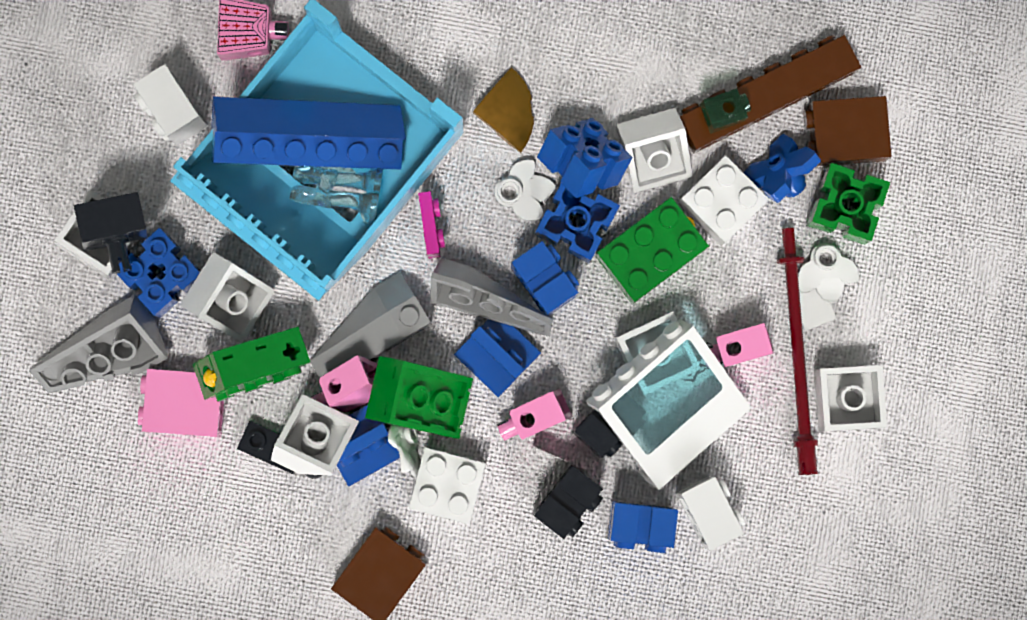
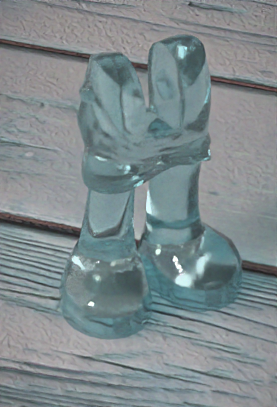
(326, 197)

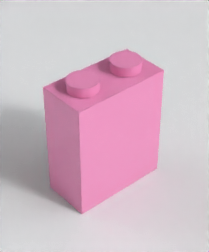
(177, 405)

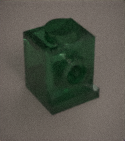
(717, 118)

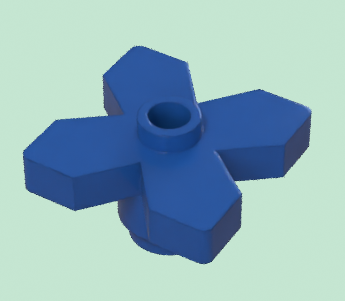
(784, 169)

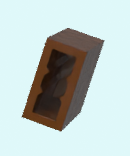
(849, 130)
(380, 574)

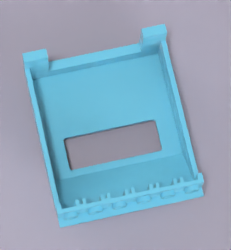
(254, 200)

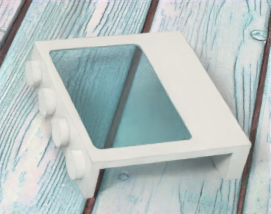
(669, 402)

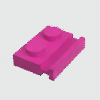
(429, 211)

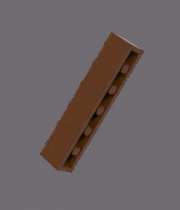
(777, 88)

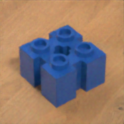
(584, 157)
(583, 240)
(179, 273)
(544, 278)
(642, 524)

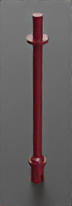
(805, 440)

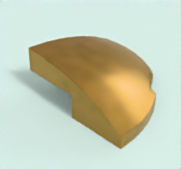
(508, 110)

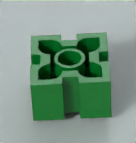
(865, 195)

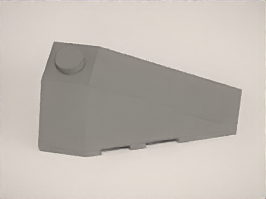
(472, 292)
(375, 326)
(111, 345)

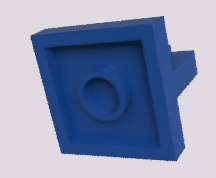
(497, 355)
(366, 450)

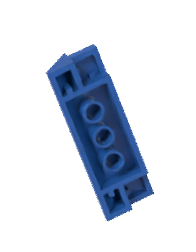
(307, 133)

